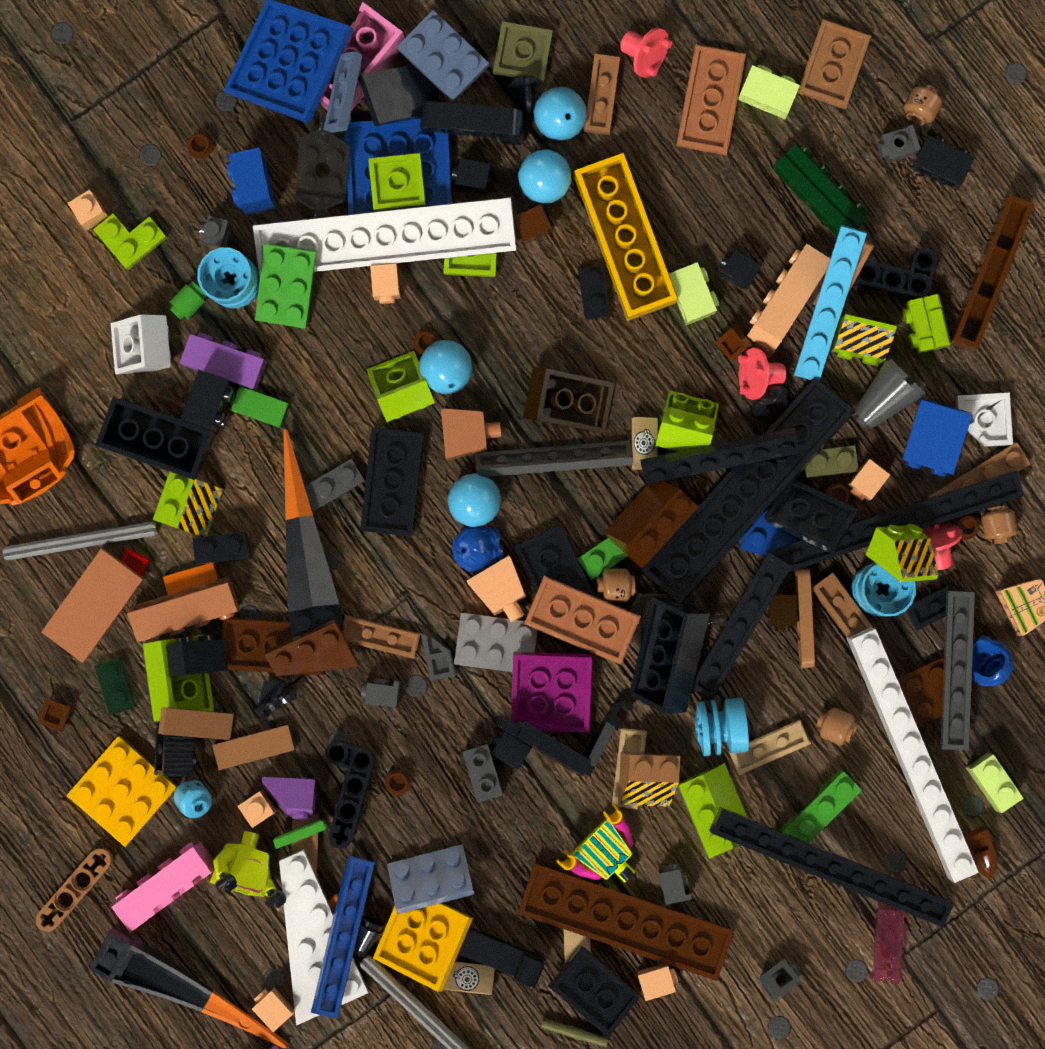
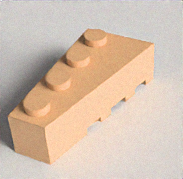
(788, 299)

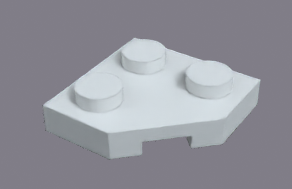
(990, 417)

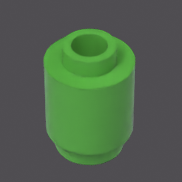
(187, 301)

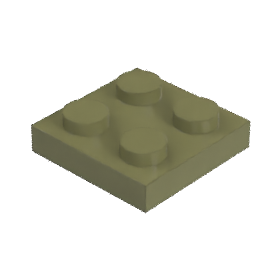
(522, 51)

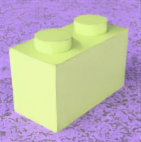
(769, 91)
(693, 294)
(994, 782)

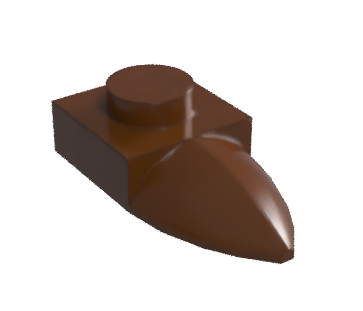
(982, 851)

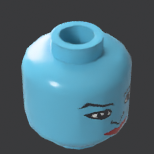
(192, 798)

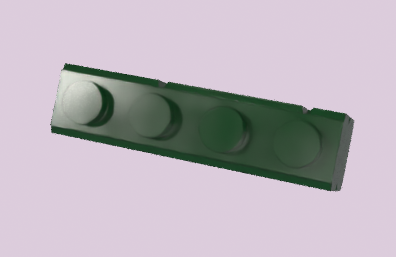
(818, 191)

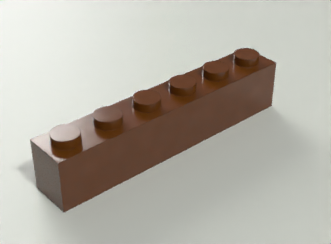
(991, 273)

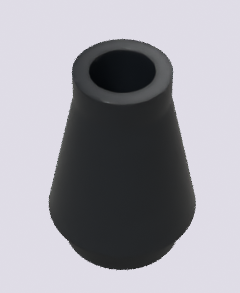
(368, 934)

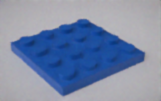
(288, 60)
(393, 140)

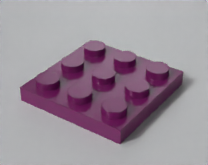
(552, 690)

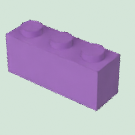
(223, 360)

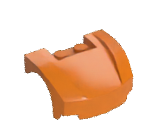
(32, 449)

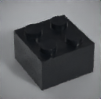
(209, 401)

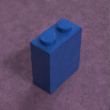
(936, 437)

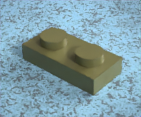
(833, 462)

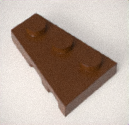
(312, 652)

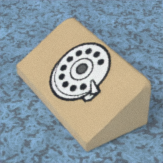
(643, 439)
(470, 978)

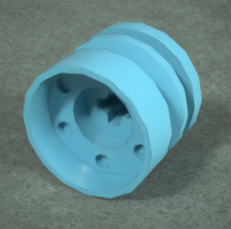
(215, 276)
(896, 595)
(722, 726)

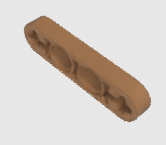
(804, 618)
(72, 887)

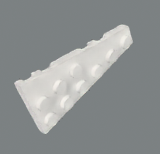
(307, 929)

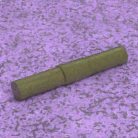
(574, 1032)

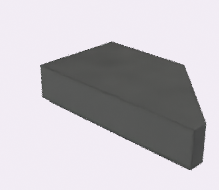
(438, 658)

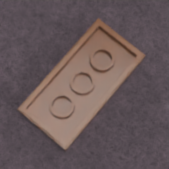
(711, 99)
(92, 605)
(582, 620)

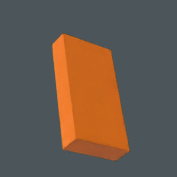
(190, 578)

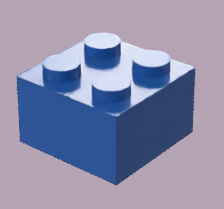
(251, 180)

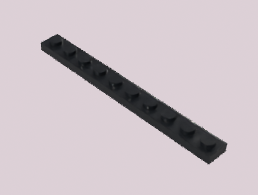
(922, 513)
(831, 866)

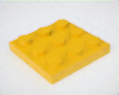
(121, 791)
(424, 943)

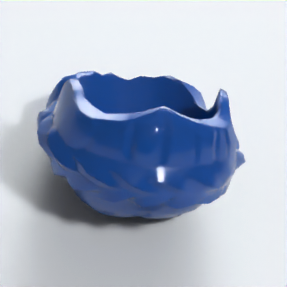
(481, 548)
(990, 662)

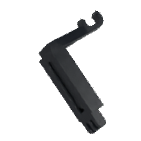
(560, 753)

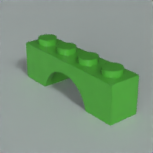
(823, 808)

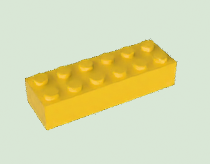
(625, 236)

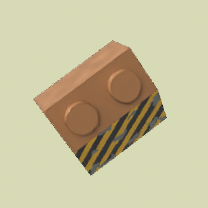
(648, 779)

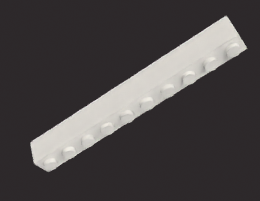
(912, 755)

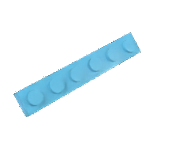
(830, 302)

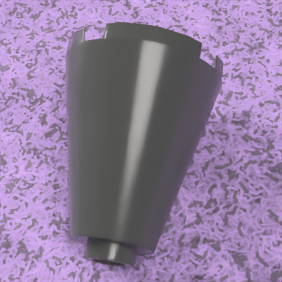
(887, 395)

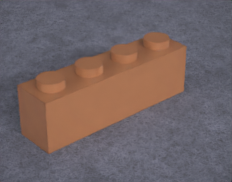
(183, 609)

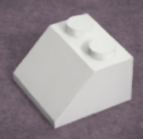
(140, 344)

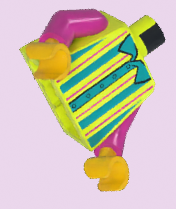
(603, 850)

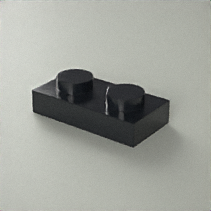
(594, 293)
(929, 608)

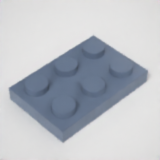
(443, 56)
(430, 879)

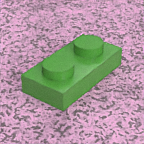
(601, 558)

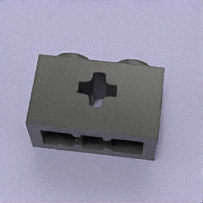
(482, 772)

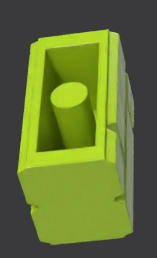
(926, 324)

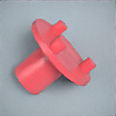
(647, 50)
(758, 373)
(942, 538)

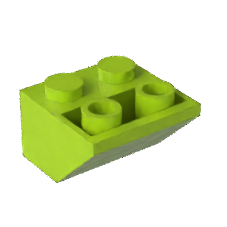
(686, 422)

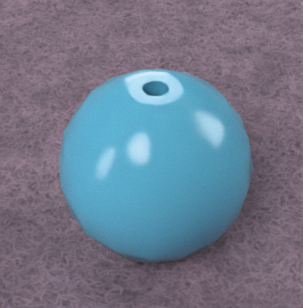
(560, 113)
(544, 176)
(446, 366)
(474, 500)

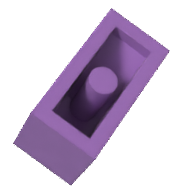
(292, 795)

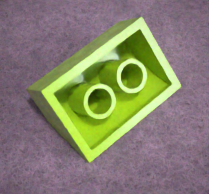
(178, 692)
(703, 797)

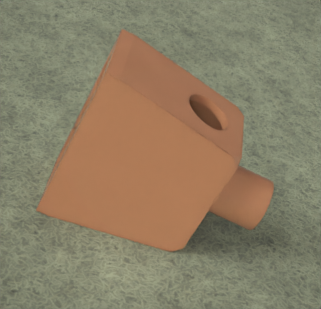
(466, 432)

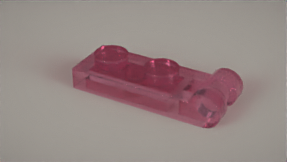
(888, 944)

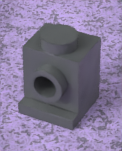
(893, 153)
(215, 232)
(381, 693)
(673, 884)
(782, 969)

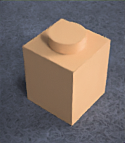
(88, 210)
(385, 283)
(867, 481)
(257, 808)
(657, 981)
(272, 1008)

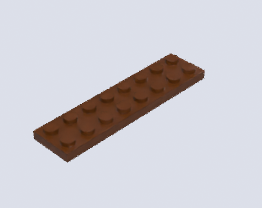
(626, 921)

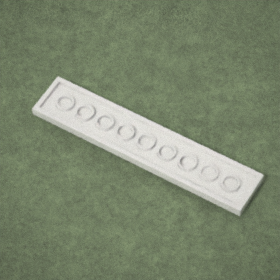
(397, 234)

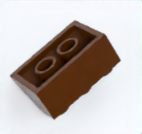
(650, 521)

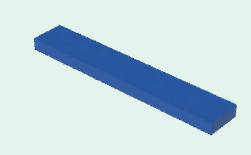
(342, 937)

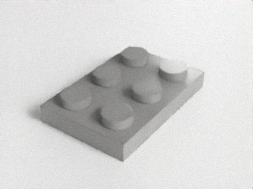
(491, 641)

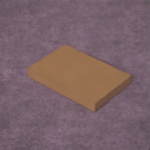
(834, 64)

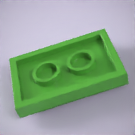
(285, 285)

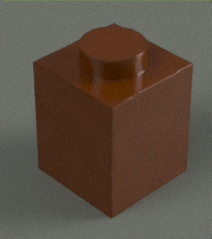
(531, 225)

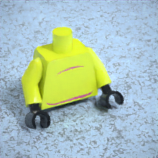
(246, 871)

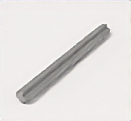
(80, 540)
(411, 1004)

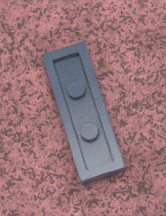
(343, 92)

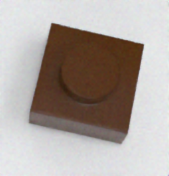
(733, 343)
(54, 714)

